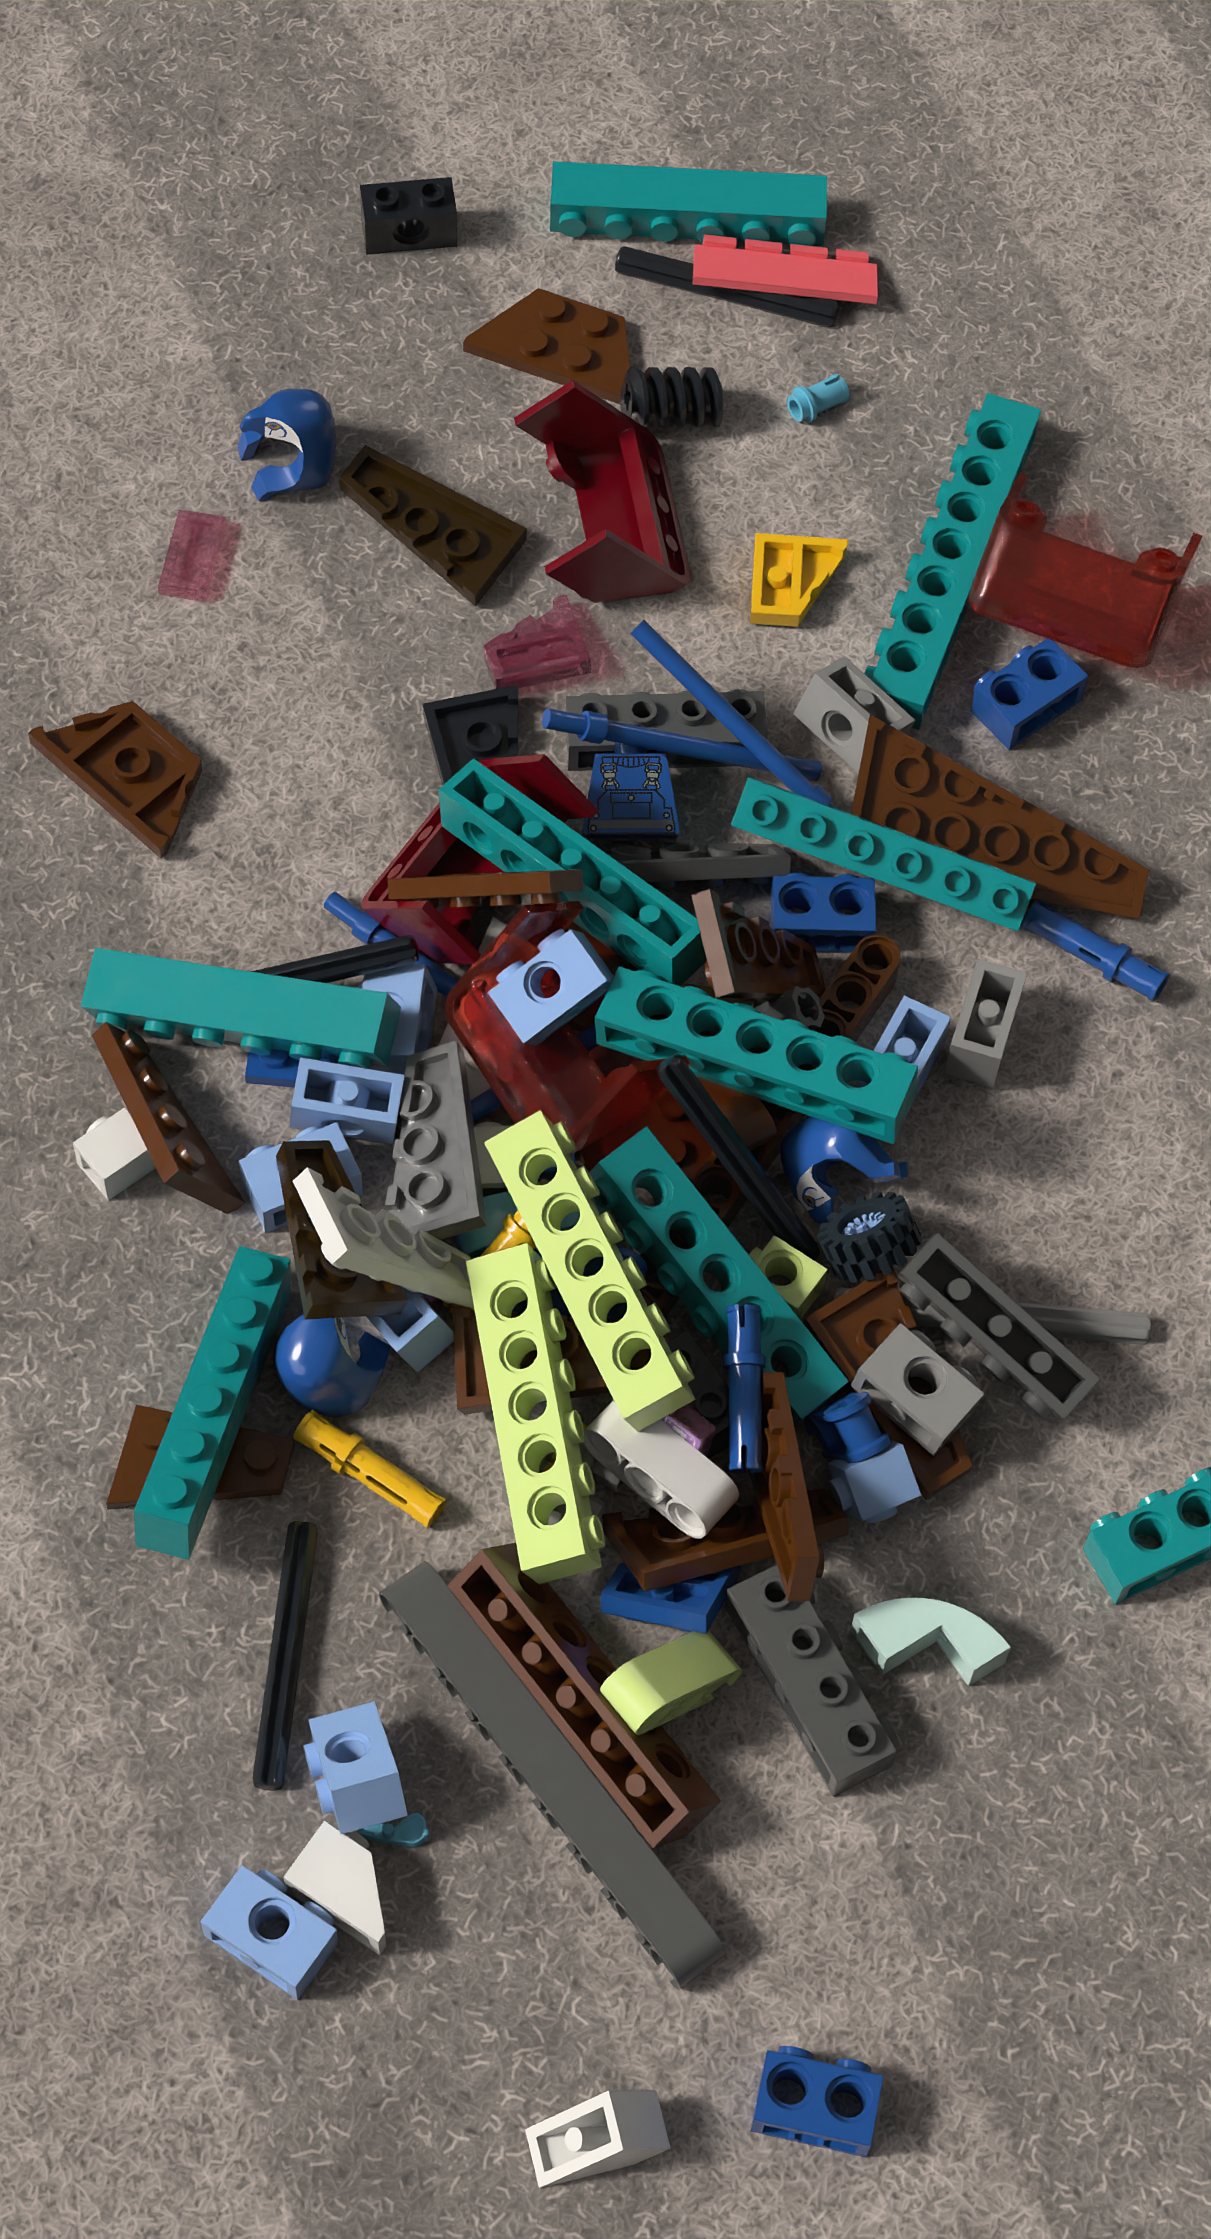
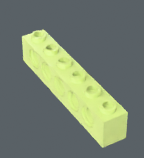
(521, 1157)
(497, 1286)

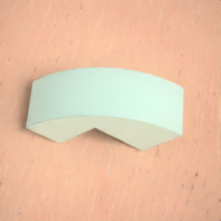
(905, 1626)

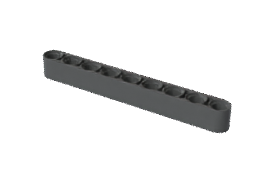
(562, 1783)

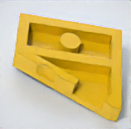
(791, 575)

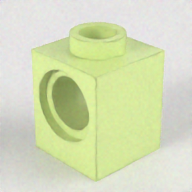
(805, 1274)

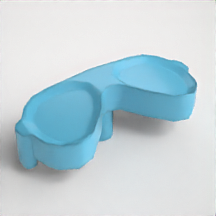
(408, 1833)

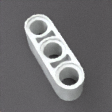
(662, 1470)

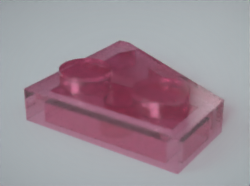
(539, 650)

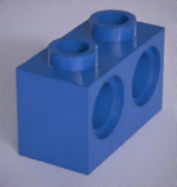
(1032, 699)
(821, 900)
(814, 2119)

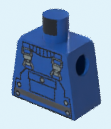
(631, 796)

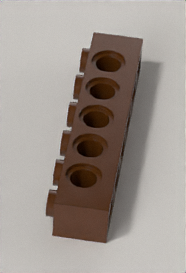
(565, 1675)

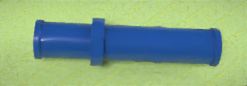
(1112, 960)
(745, 1395)

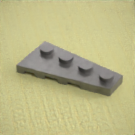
(437, 1154)

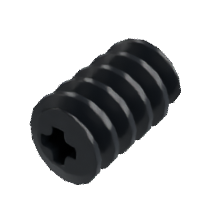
(672, 394)

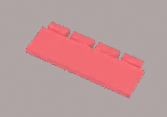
(799, 273)

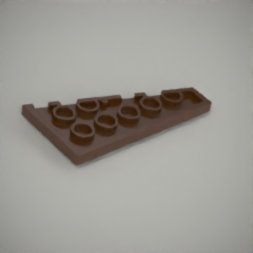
(957, 809)

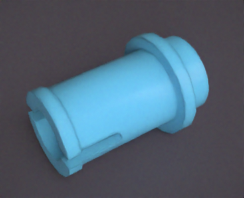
(809, 401)

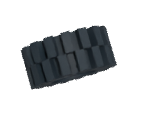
(869, 1236)

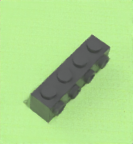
(665, 712)
(996, 1325)
(812, 1682)

